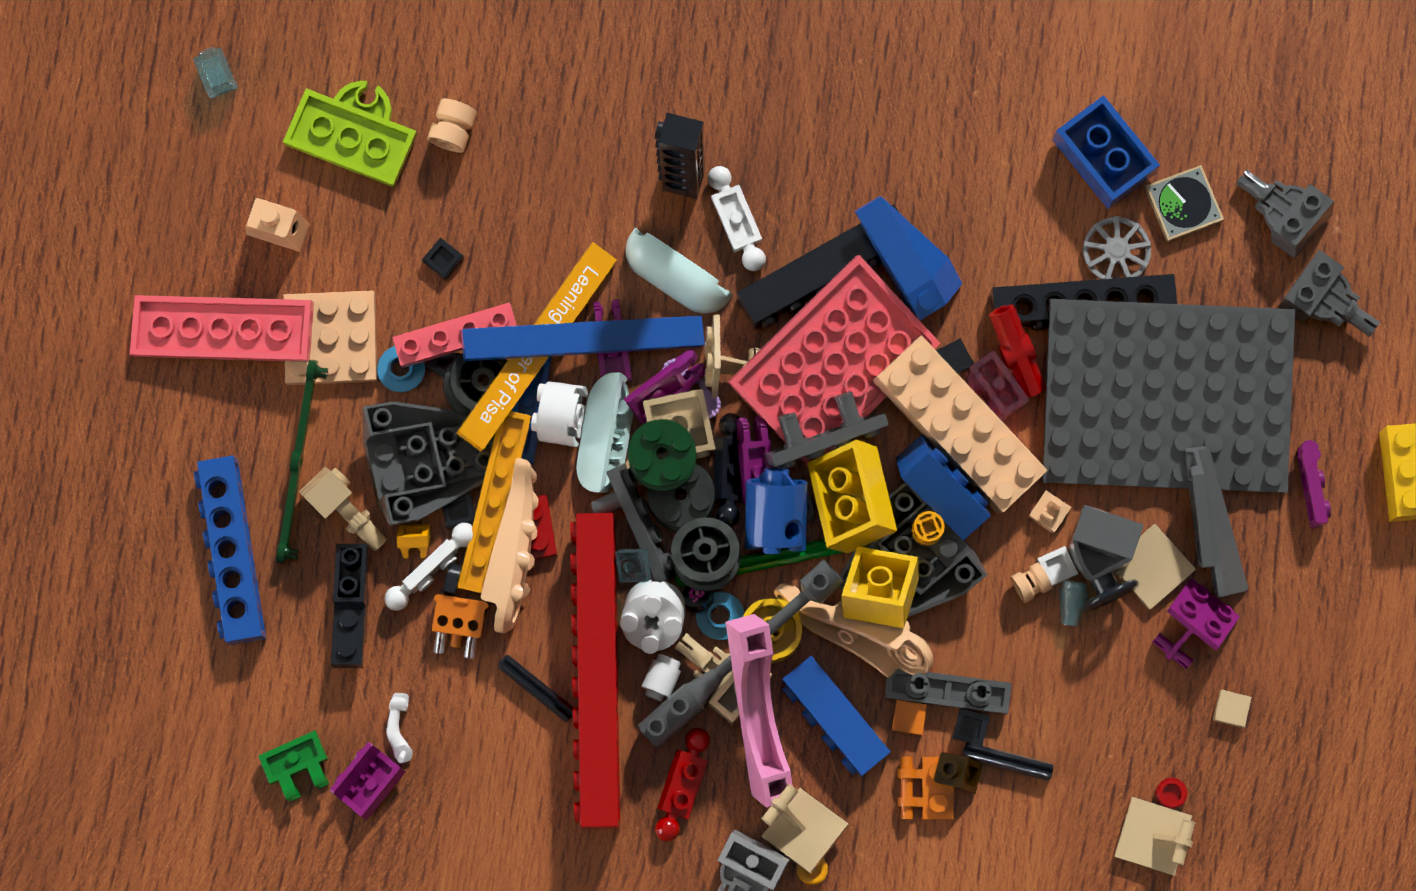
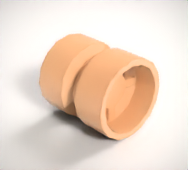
(452, 124)

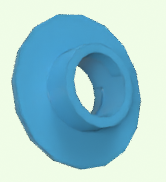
(396, 383)
(714, 630)

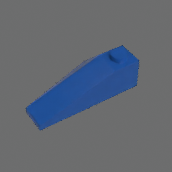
(912, 261)

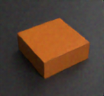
(909, 717)

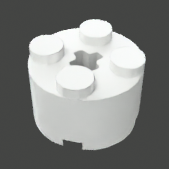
(559, 413)
(653, 615)

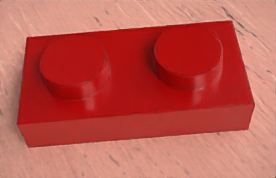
(544, 544)

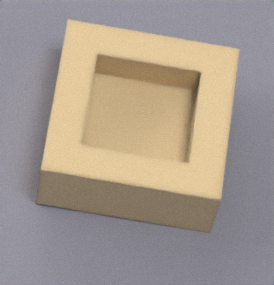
(1232, 708)

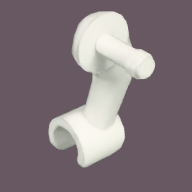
(400, 747)

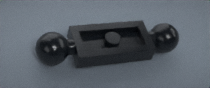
(727, 471)

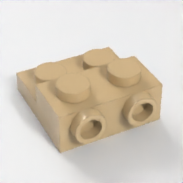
(689, 411)

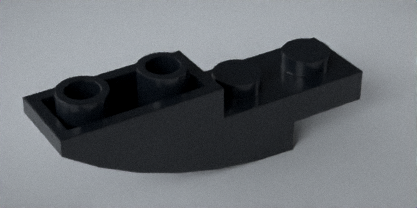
(350, 606)

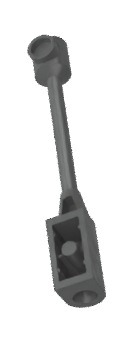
(691, 697)

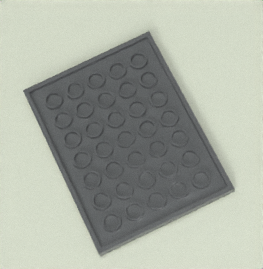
(1158, 378)

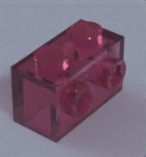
(996, 386)

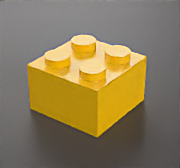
(880, 587)

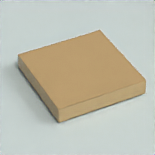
(1156, 566)

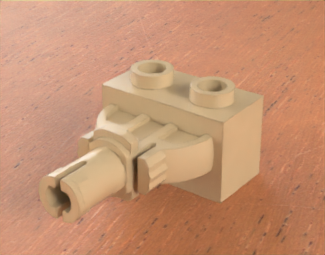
(329, 492)
(724, 697)

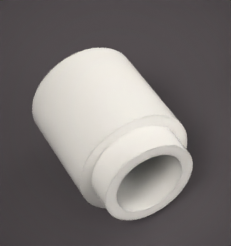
(661, 677)

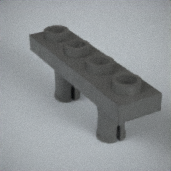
(814, 446)
(636, 511)
(949, 691)

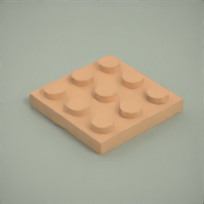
(340, 338)

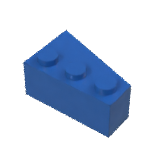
(942, 487)

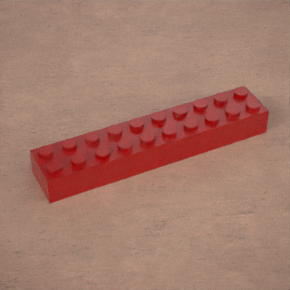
(597, 671)

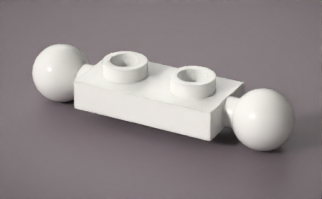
(736, 218)
(421, 578)

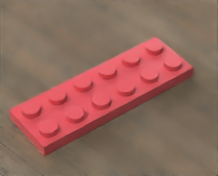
(222, 328)

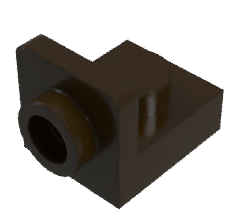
(958, 772)

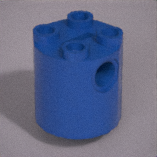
(775, 512)

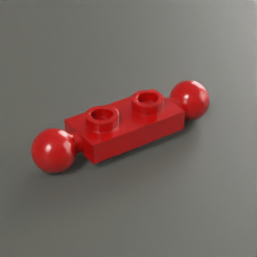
(682, 784)

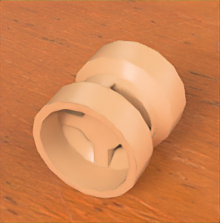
(1031, 582)

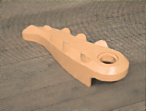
(511, 551)
(875, 643)

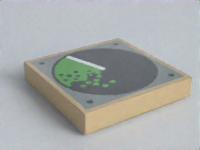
(1184, 203)

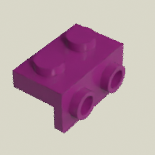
(367, 780)

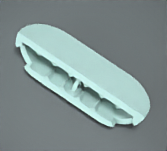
(674, 274)
(604, 432)

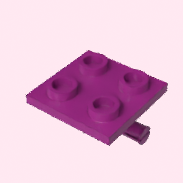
(1202, 615)

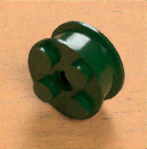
(659, 437)

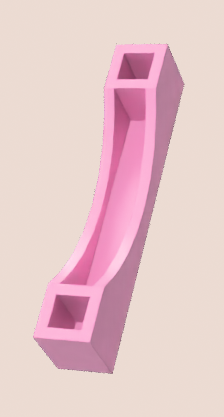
(751, 665)

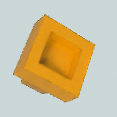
(413, 537)

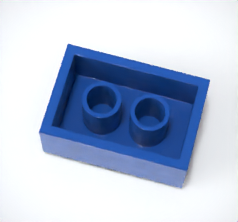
(1105, 152)

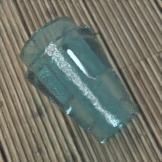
(1072, 598)

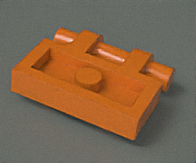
(936, 799)

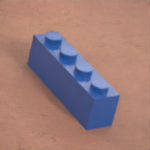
(835, 716)

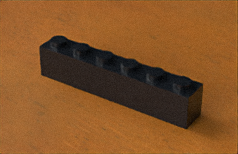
(804, 277)

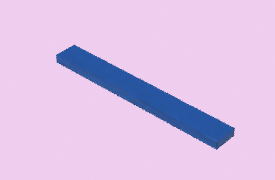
(582, 338)

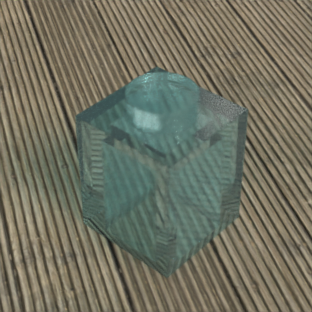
(215, 72)

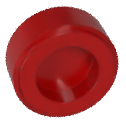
(1171, 793)

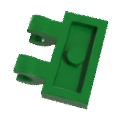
(295, 758)

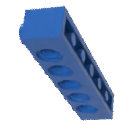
(251, 625)

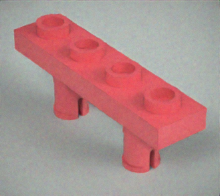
(446, 336)

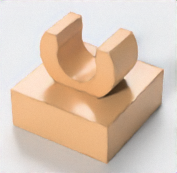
(1049, 512)

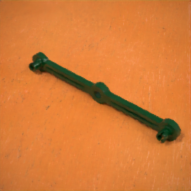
(284, 551)

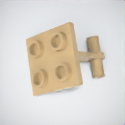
(715, 362)
(802, 827)
(1155, 836)

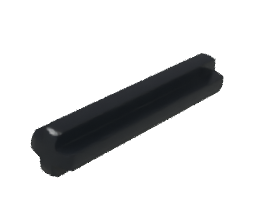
(536, 688)
(1008, 761)

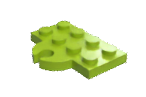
(352, 132)

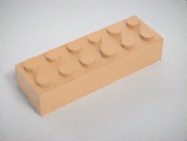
(959, 425)

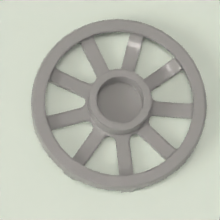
(1117, 248)

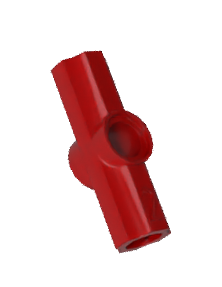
(1017, 350)

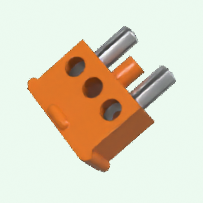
(453, 609)

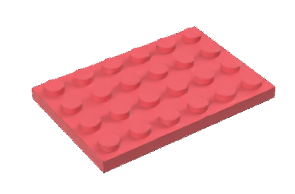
(830, 349)

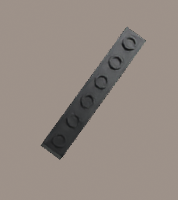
(680, 155)
(1158, 287)

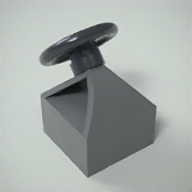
(1100, 548)

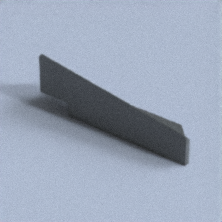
(1211, 525)

